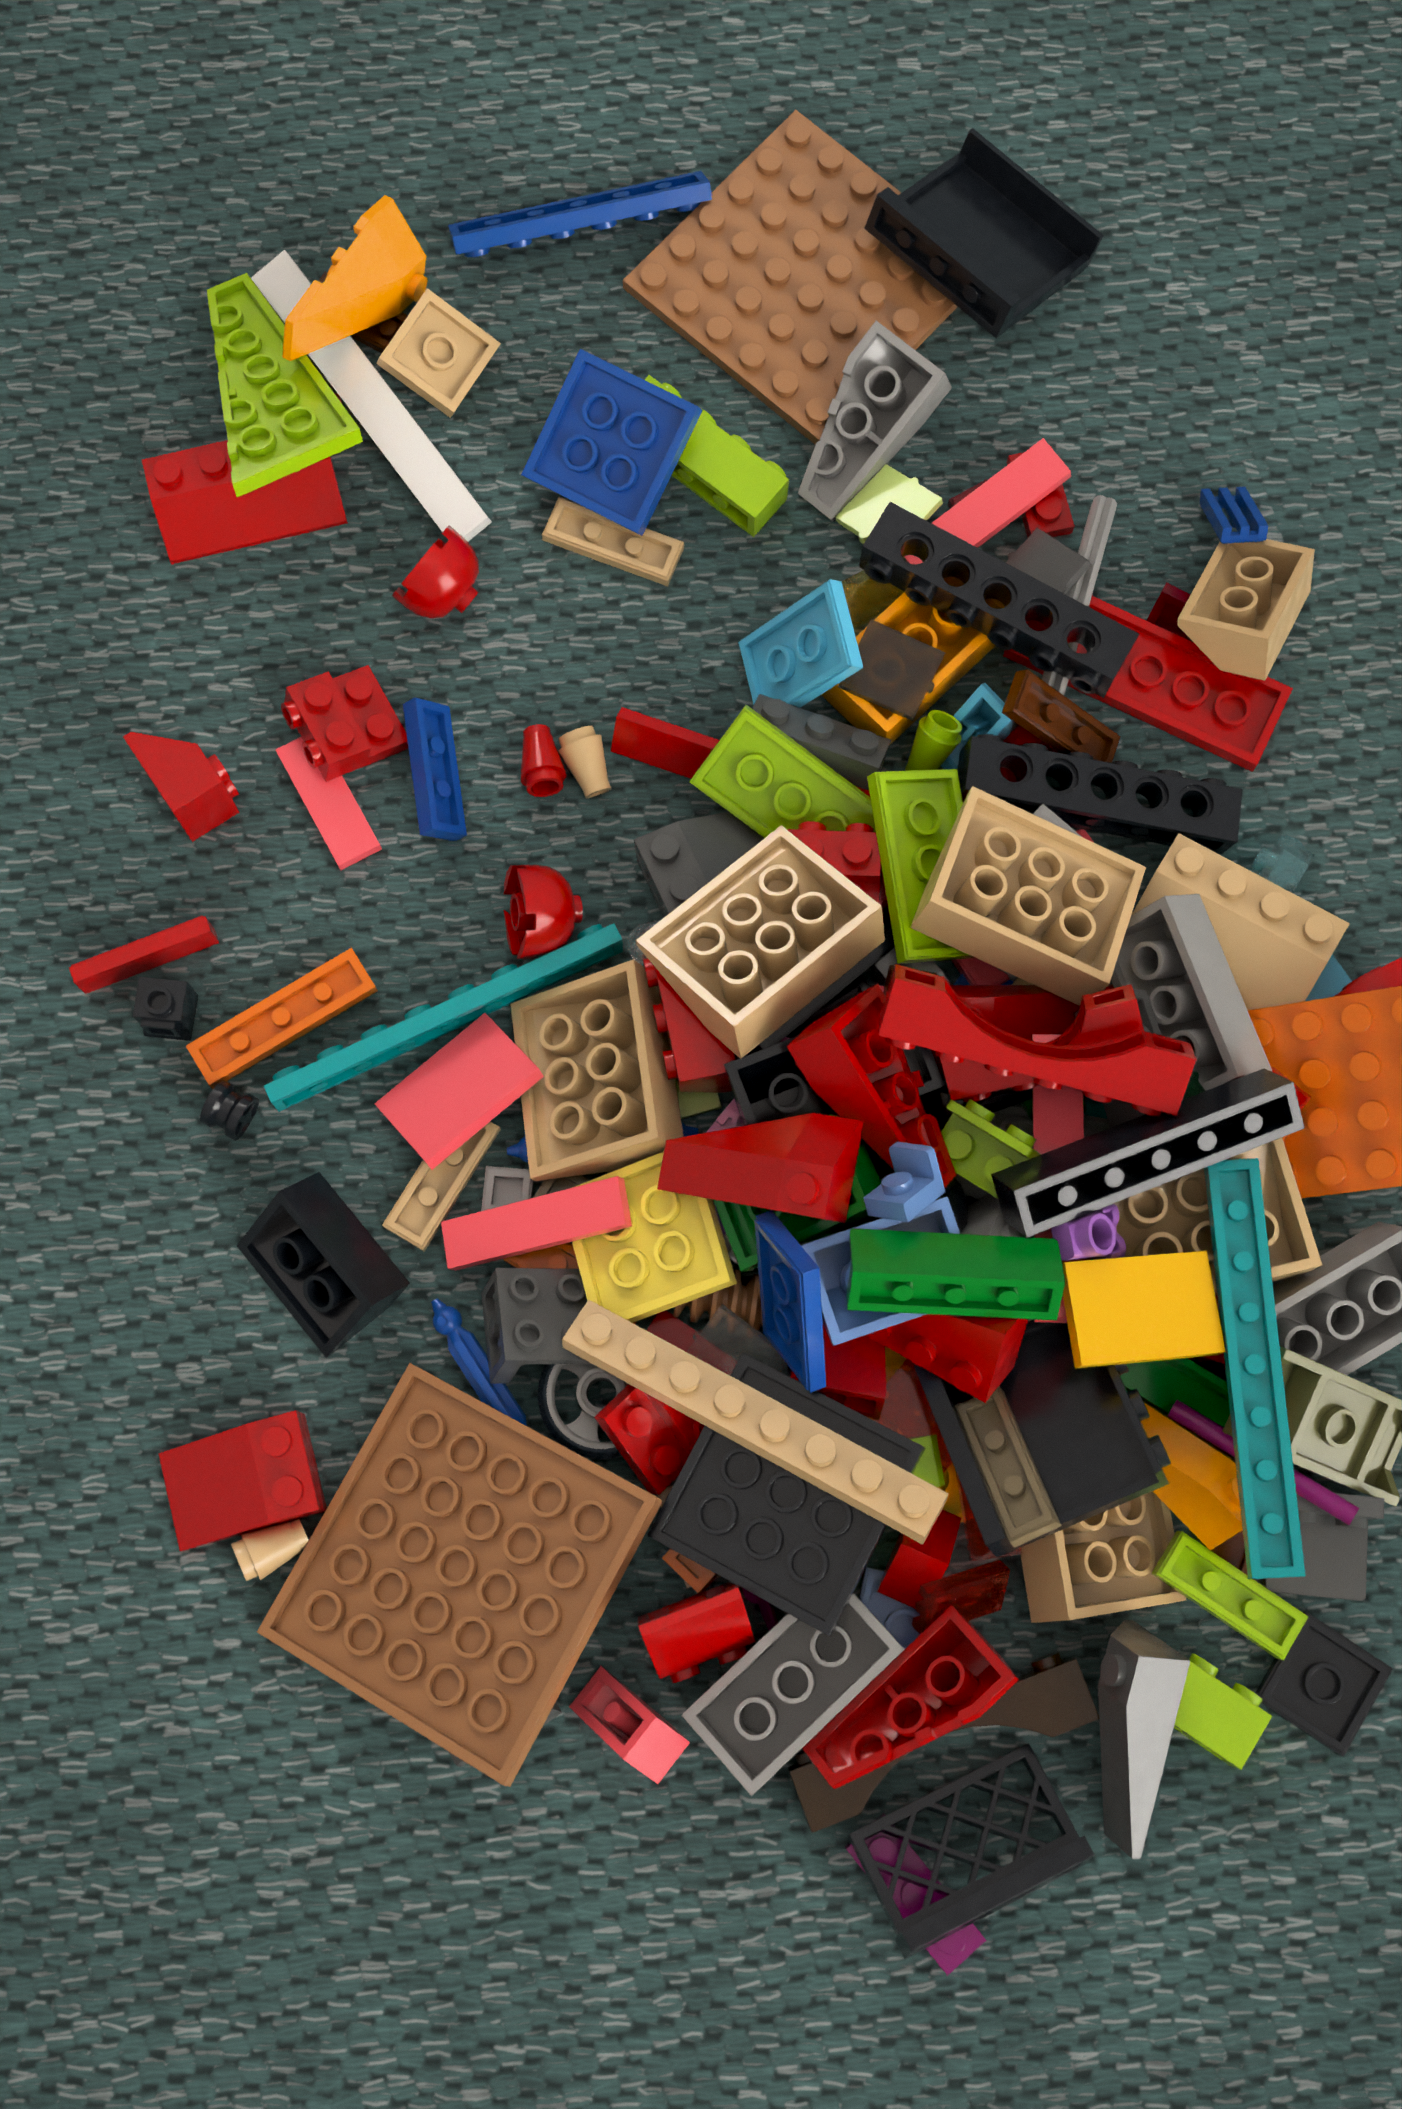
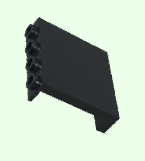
(985, 235)
(1075, 1424)

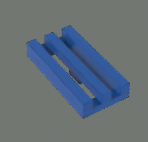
(1242, 515)

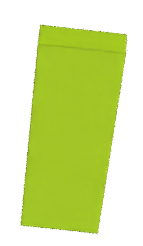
(1230, 1595)

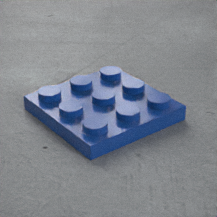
(611, 442)

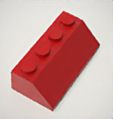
(204, 517)

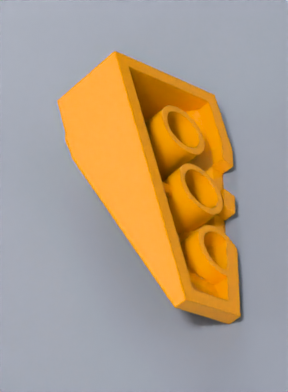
(363, 285)
(1200, 1480)

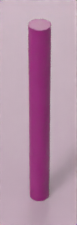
(1305, 1486)

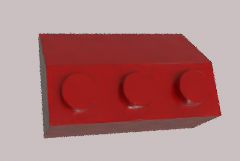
(695, 1053)

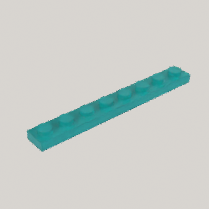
(427, 1023)
(1254, 1371)

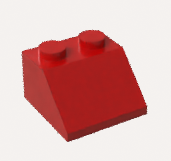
(190, 783)

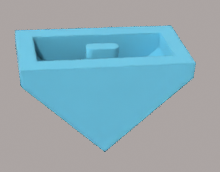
(980, 716)

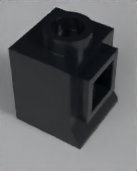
(165, 1008)

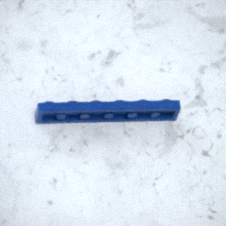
(594, 210)

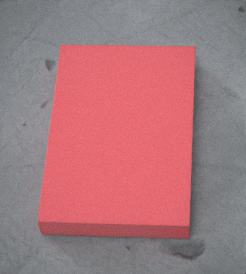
(459, 1090)

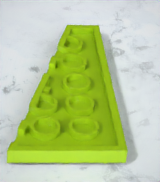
(273, 408)

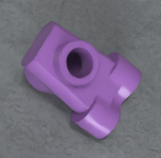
(1091, 1236)

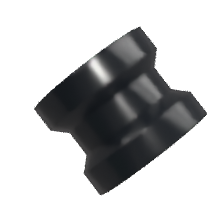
(229, 1110)

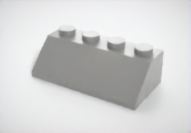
(1191, 988)

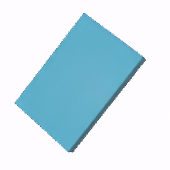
(803, 648)

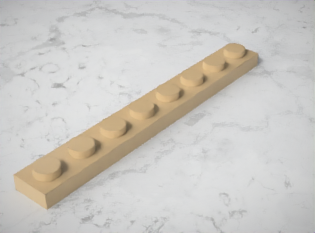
(756, 1421)

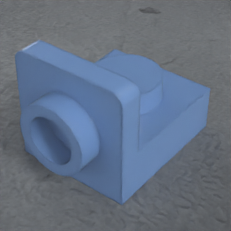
(911, 1187)

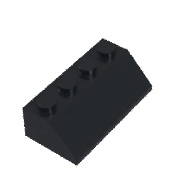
(772, 1086)

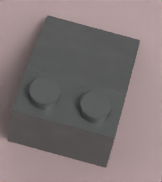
(690, 854)

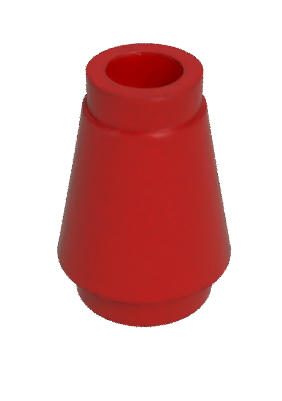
(541, 762)

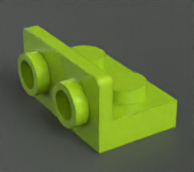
(982, 1148)

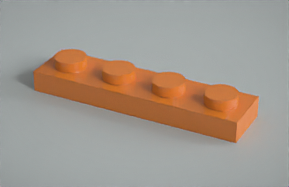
(281, 1018)

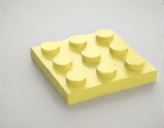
(664, 1258)

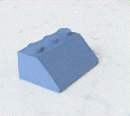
(834, 1264)

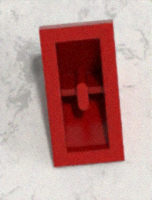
(918, 1564)

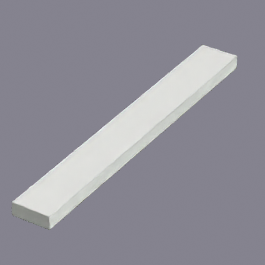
(379, 411)

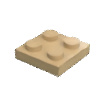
(438, 353)

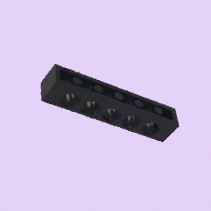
(987, 577)
(1212, 801)

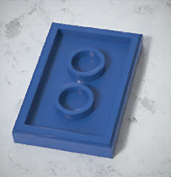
(790, 1301)

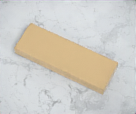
(596, 537)
(434, 1192)

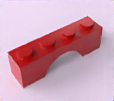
(1100, 1019)

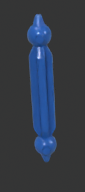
(474, 1361)

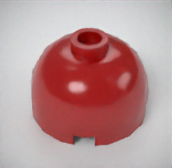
(441, 578)
(540, 910)

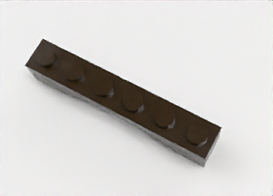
(1044, 1700)

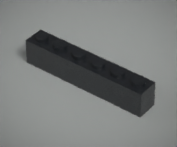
(1147, 1152)

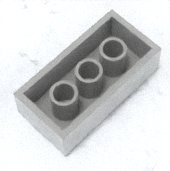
(1348, 1305)
(789, 1691)

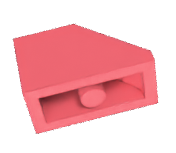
(629, 1725)

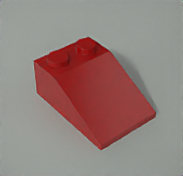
(242, 1480)
(697, 1631)

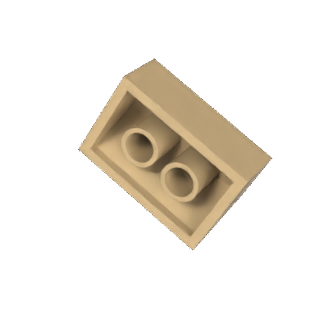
(1248, 604)

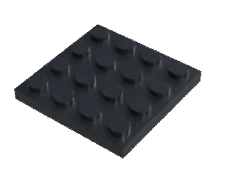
(770, 1525)

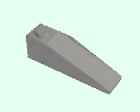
(876, 411)

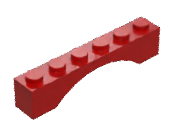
(1135, 1069)

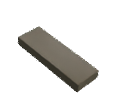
(1007, 1468)

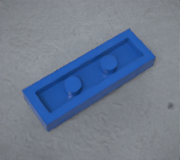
(434, 770)

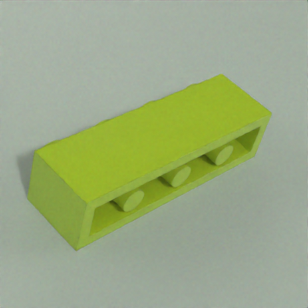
(729, 474)

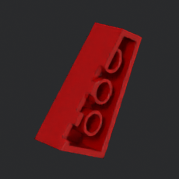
(962, 1350)

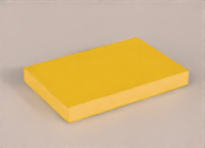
(1141, 1309)

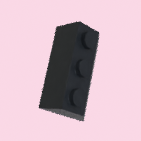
(322, 1263)

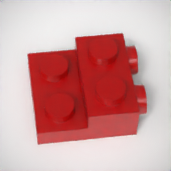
(343, 721)
(848, 851)
(649, 1436)

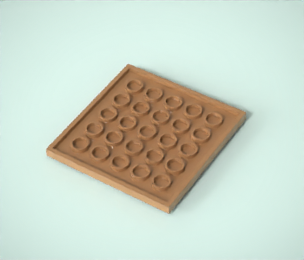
(784, 275)
(460, 1572)

